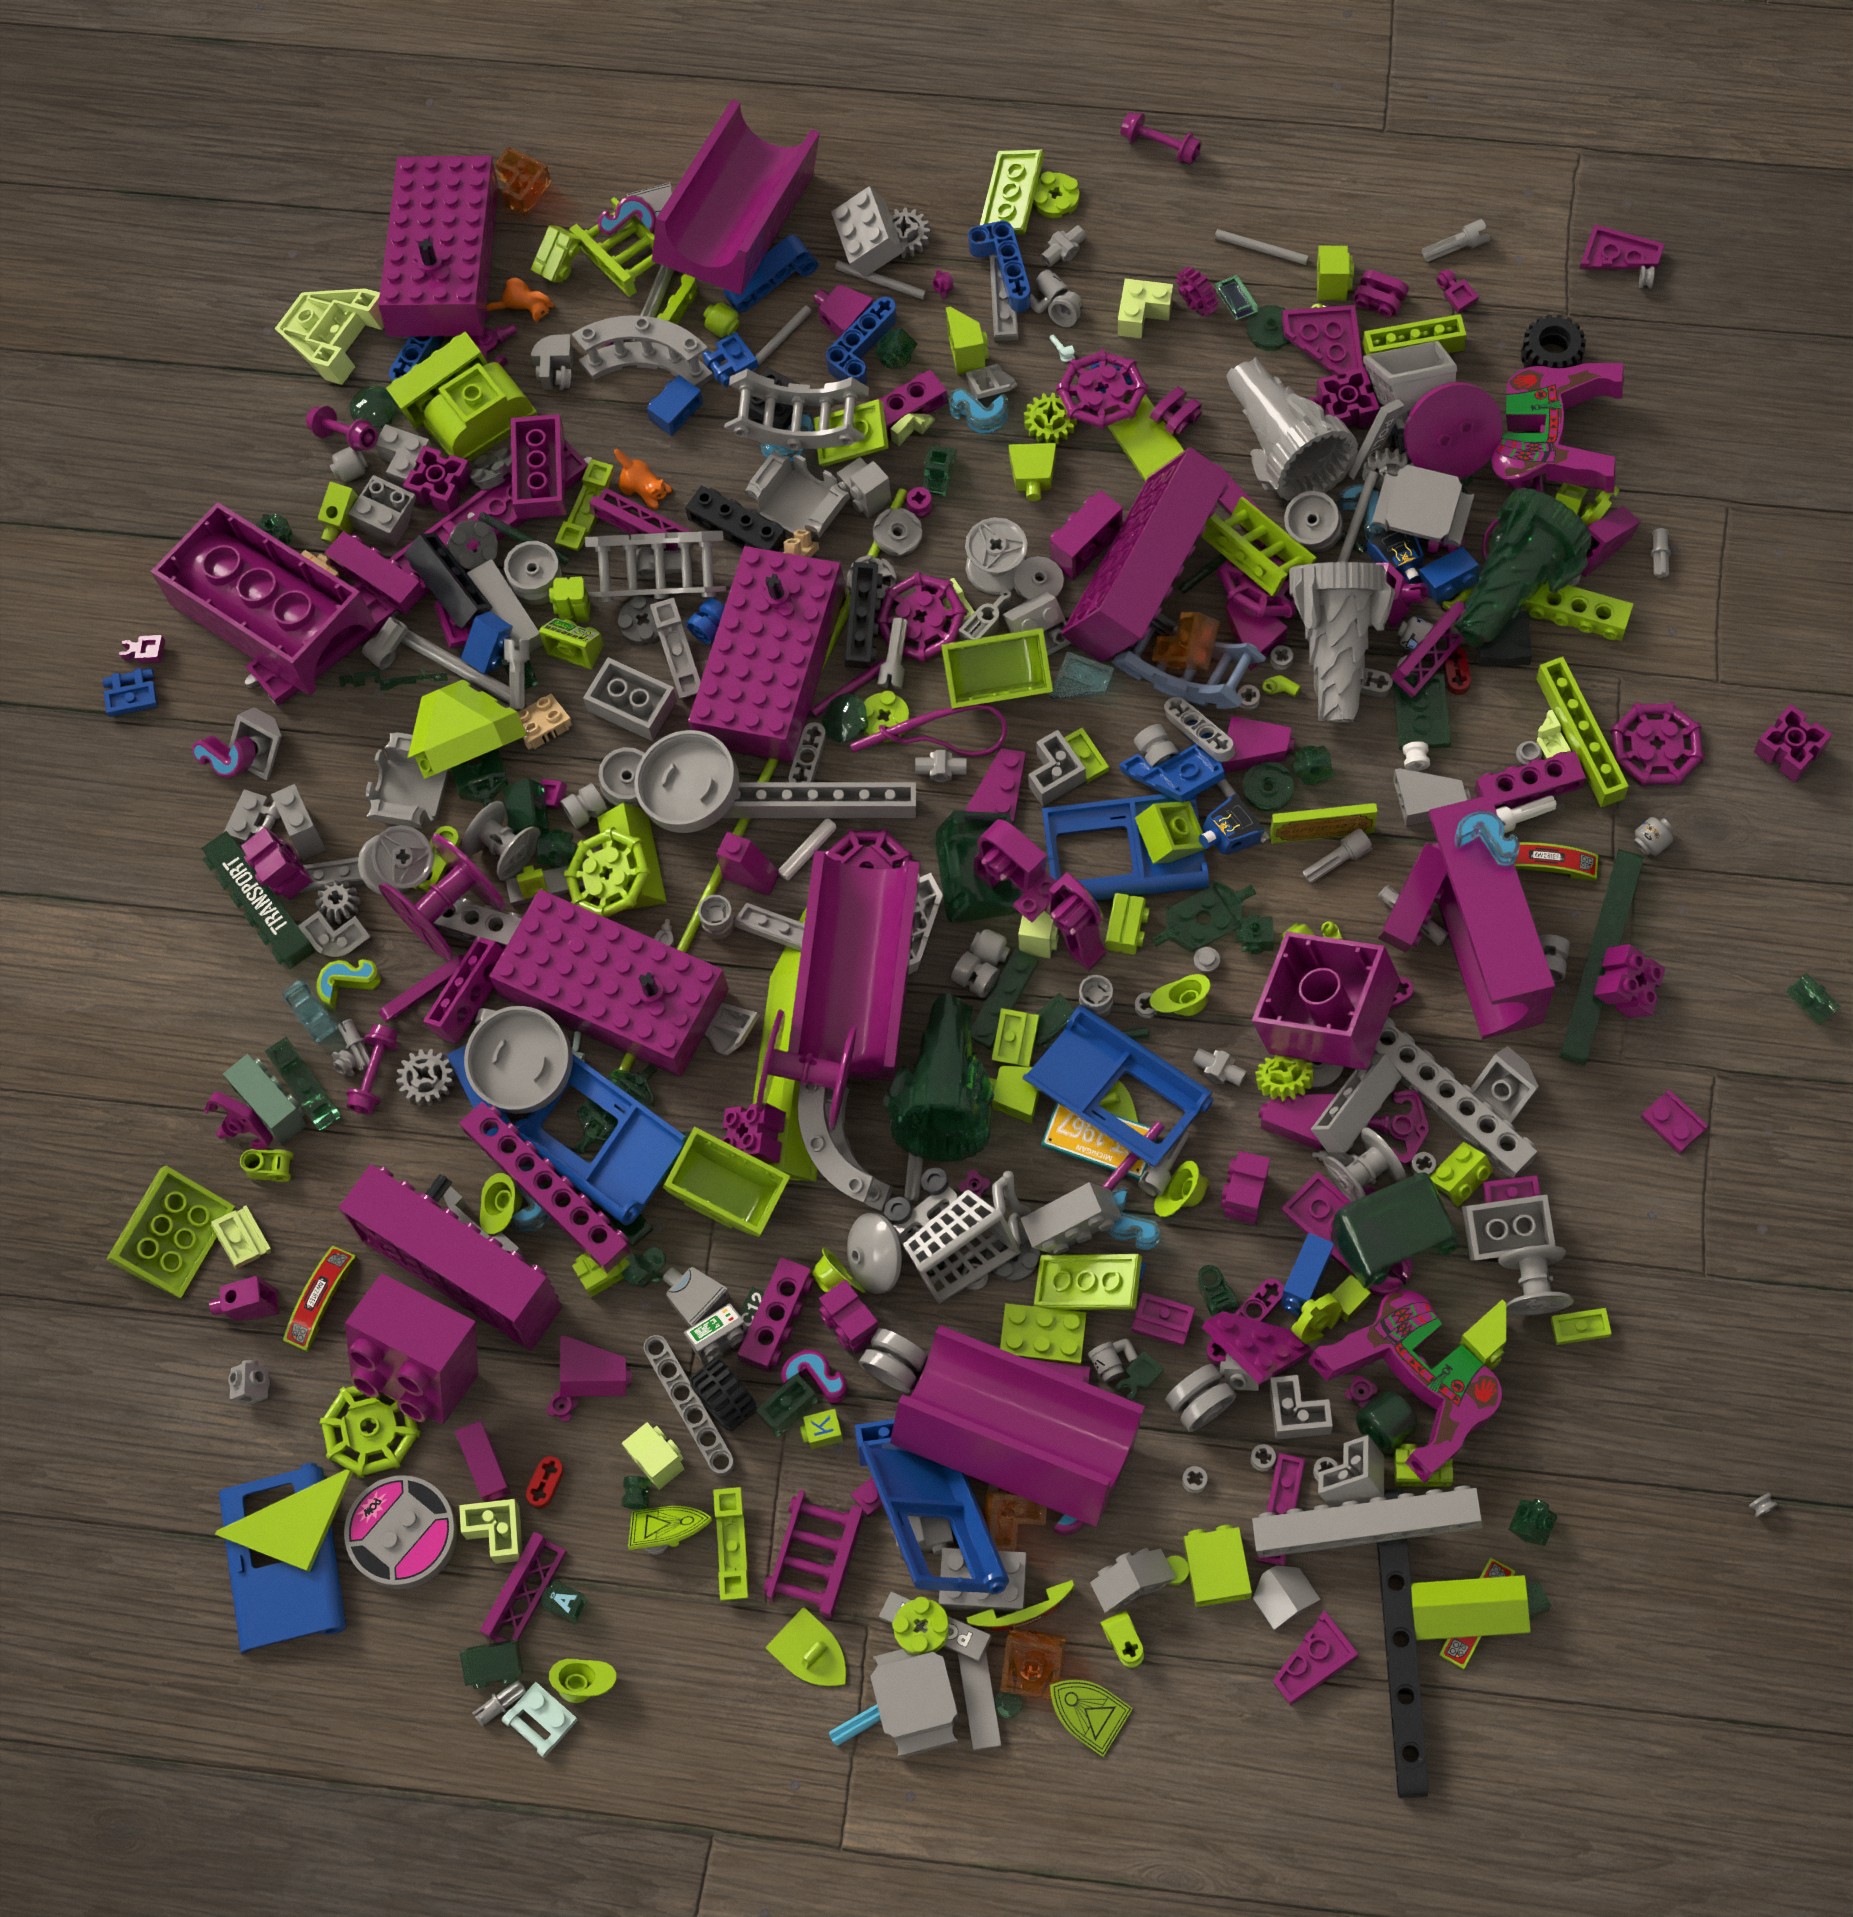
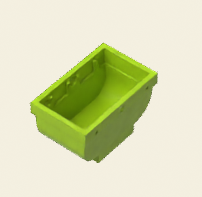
(475, 411)
(997, 668)
(725, 1183)

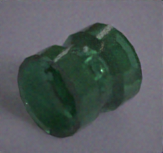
(636, 1490)

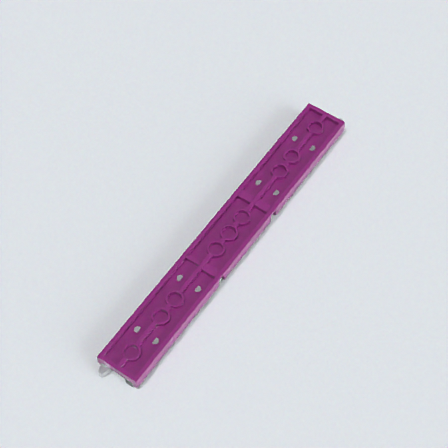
(493, 501)

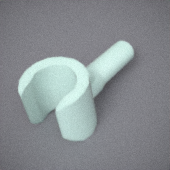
(1065, 353)
(575, 1049)

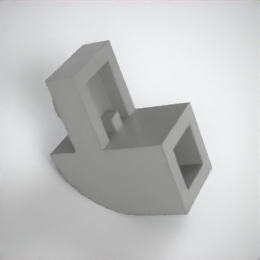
(551, 354)

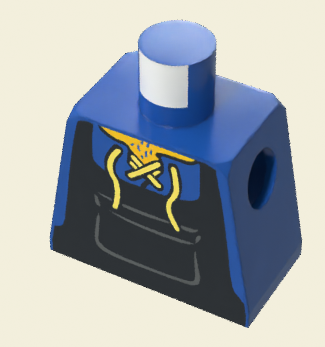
(1399, 550)
(1231, 827)

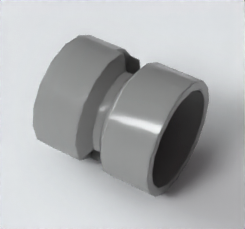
(1155, 745)
(584, 806)
(716, 916)
(1556, 952)
(968, 968)
(1096, 995)

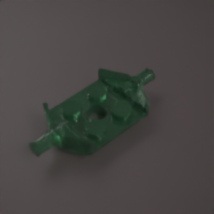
(482, 781)
(1217, 902)
(598, 1122)

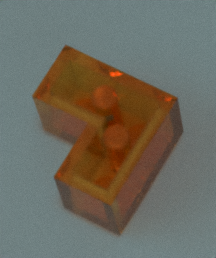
(524, 178)
(1192, 644)
(1003, 1514)

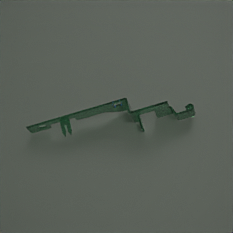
(359, 680)

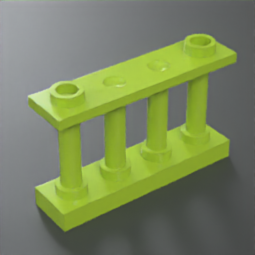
(612, 265)
(1248, 558)

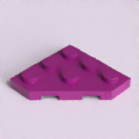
(1326, 335)
(1255, 1345)

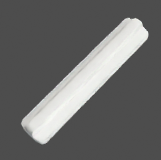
(807, 849)

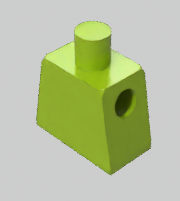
(1032, 467)
(335, 511)
(1014, 1094)

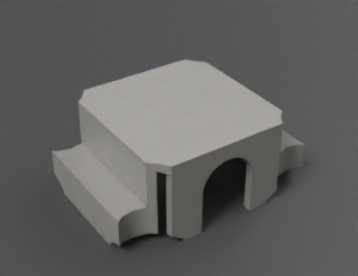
(796, 496)
(1424, 505)
(401, 790)
(914, 1701)

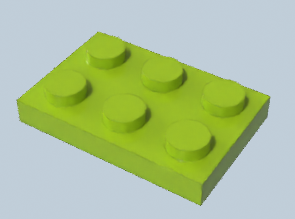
(869, 420)
(1043, 1333)

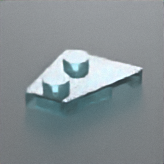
(1081, 678)

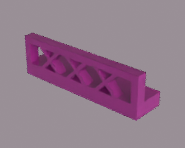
(628, 522)
(1423, 647)
(514, 1585)

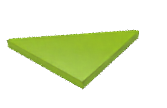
(293, 1526)

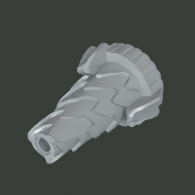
(1298, 442)
(1337, 608)

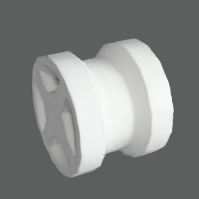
(1416, 756)

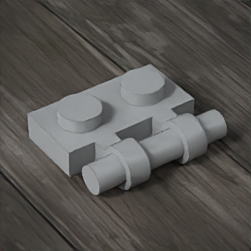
(248, 814)

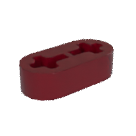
(1462, 669)

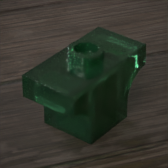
(939, 469)

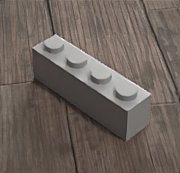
(505, 603)
(1356, 1104)

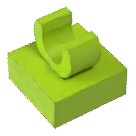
(531, 881)

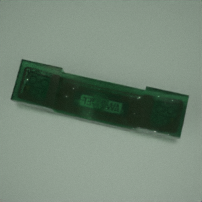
(303, 1084)

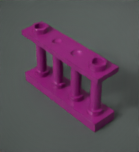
(834, 1573)

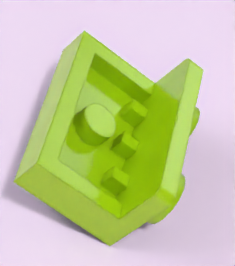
(1462, 1173)

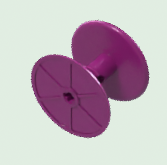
(442, 896)
(805, 1069)

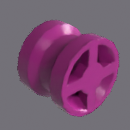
(919, 508)

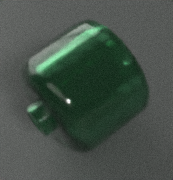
(1387, 1420)

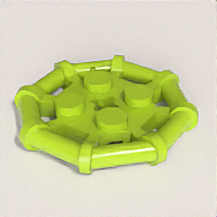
(596, 866)
(362, 1442)

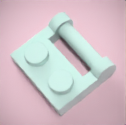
(546, 1712)

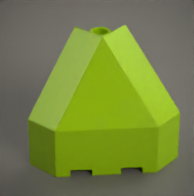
(460, 725)

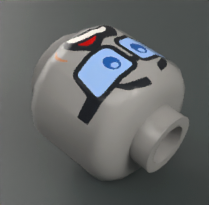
(1413, 632)

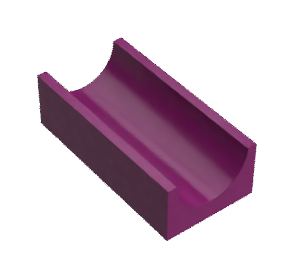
(731, 203)
(259, 595)
(1490, 929)
(855, 964)
(1018, 1426)

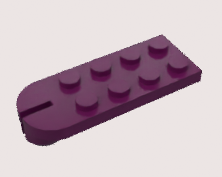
(1314, 1212)

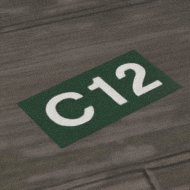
(750, 1306)

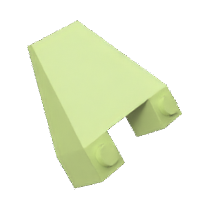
(326, 325)

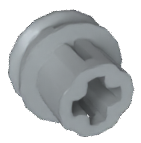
(1065, 309)

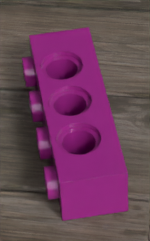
(924, 384)
(1564, 764)
(464, 991)
(785, 1275)

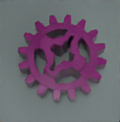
(1197, 291)

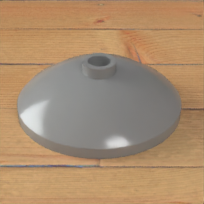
(874, 1253)

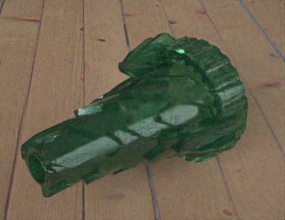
(1533, 545)
(944, 1104)

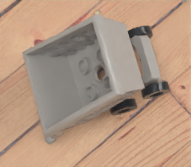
(1408, 376)
(955, 1225)

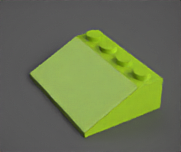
(169, 1232)

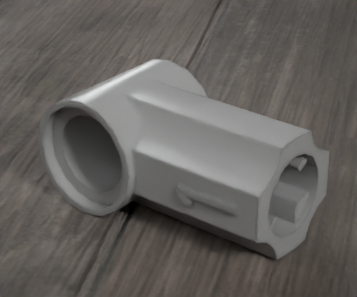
(646, 566)
(382, 647)

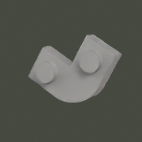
(331, 941)

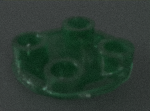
(373, 405)
(845, 718)

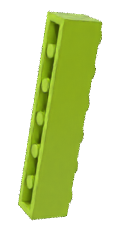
(1582, 732)

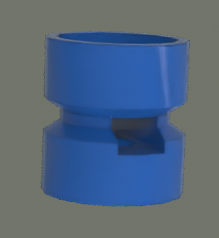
(706, 623)

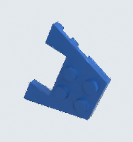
(1180, 775)

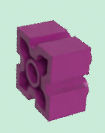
(1348, 398)
(438, 479)
(1792, 743)
(276, 864)
(1629, 981)
(755, 1131)
(1246, 1187)
(848, 1316)

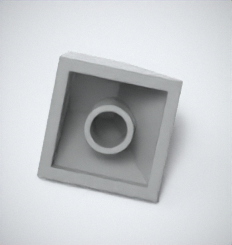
(265, 736)
(1506, 1084)

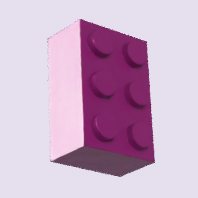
(1086, 534)

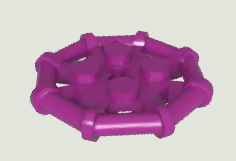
(1104, 377)
(1249, 587)
(922, 602)
(1659, 730)
(870, 856)

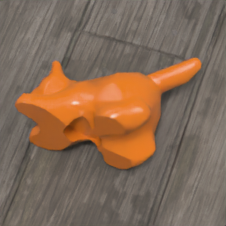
(519, 297)
(638, 478)

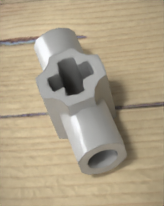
(1063, 246)
(940, 766)
(1219, 1067)

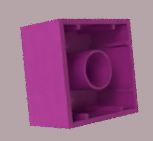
(1326, 1000)
(411, 1350)

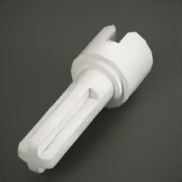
(1521, 813)

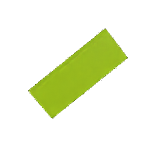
(636, 823)
(1470, 1608)

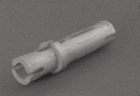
(1431, 930)

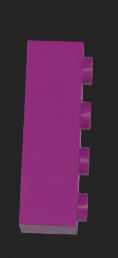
(374, 572)
(1415, 900)

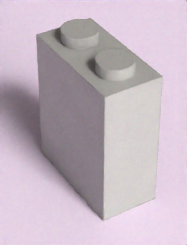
(298, 822)

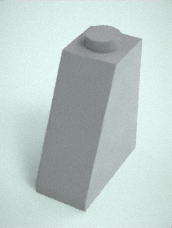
(1424, 791)

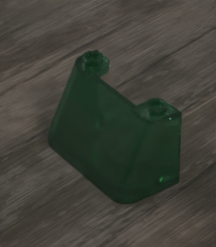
(963, 892)
(1392, 1228)

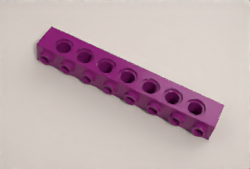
(604, 1254)

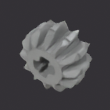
(328, 902)

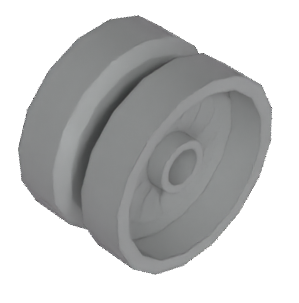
(1315, 507)
(531, 571)
(618, 776)
(893, 1360)
(1200, 1397)

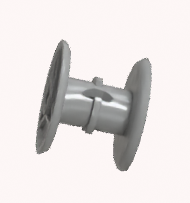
(994, 553)
(488, 831)
(396, 857)
(1365, 1168)
(1535, 1280)

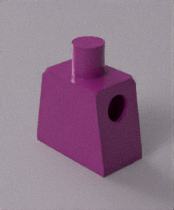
(841, 307)
(246, 1300)

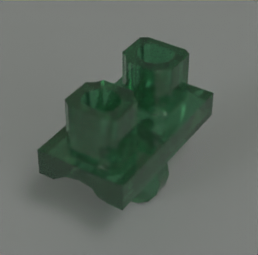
(1813, 999)
(645, 1267)

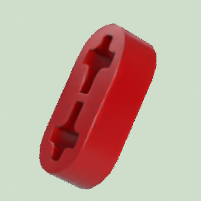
(538, 1481)

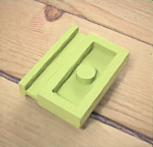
(240, 1237)

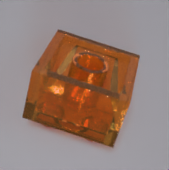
(1032, 1663)

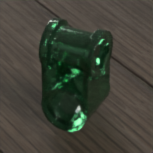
(1219, 1295)

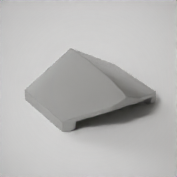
(989, 381)
(730, 1028)
(1284, 1595)

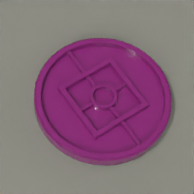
(1453, 429)

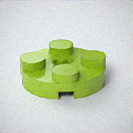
(1063, 204)
(1595, 511)
(885, 703)
(1316, 1317)
(905, 1623)

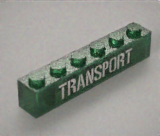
(258, 901)

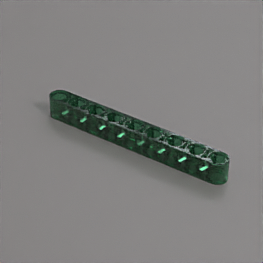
(1606, 935)

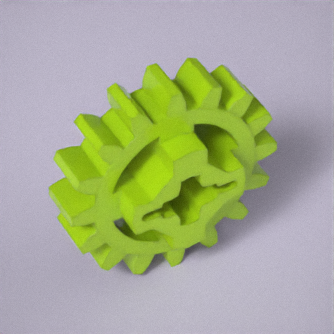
(1038, 415)
(1284, 1077)

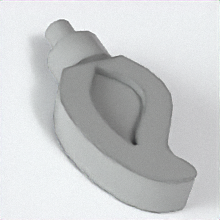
(665, 934)
(1343, 1157)

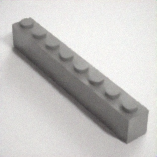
(824, 800)
(1367, 1522)

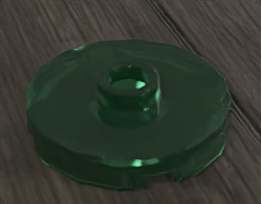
(1264, 336)
(1271, 775)

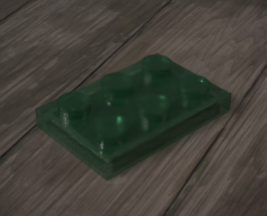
(1424, 715)

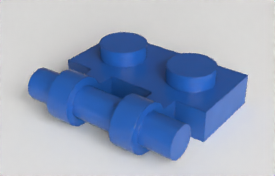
(736, 355)
(130, 698)

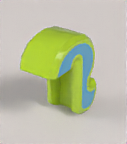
(344, 975)

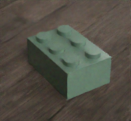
(266, 1097)

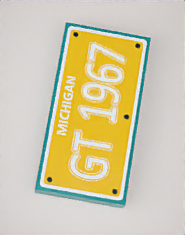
(1080, 1140)

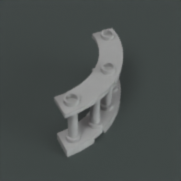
(673, 348)
(799, 396)
(658, 543)
(832, 1150)

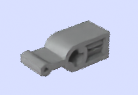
(978, 627)

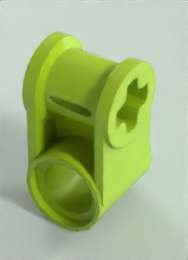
(273, 1164)
(1121, 1636)

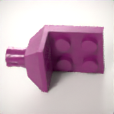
(1404, 594)

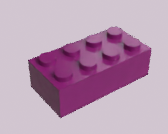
(538, 466)

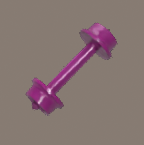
(1134, 126)
(360, 433)
(381, 1039)

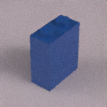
(1306, 1273)

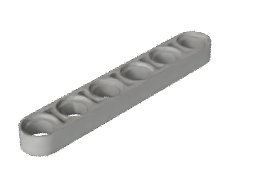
(686, 1406)

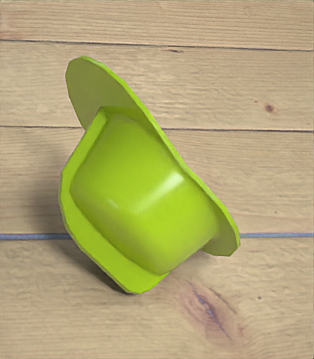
(1182, 997)
(1183, 1190)
(499, 1203)
(831, 1272)
(581, 1679)

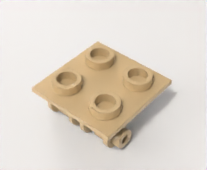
(541, 719)

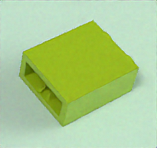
(1217, 1566)

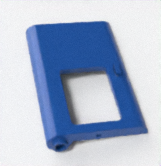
(1146, 877)
(1090, 1061)
(631, 1159)
(928, 1489)
(281, 1599)

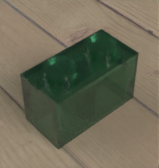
(526, 806)
(787, 1405)
(491, 1663)

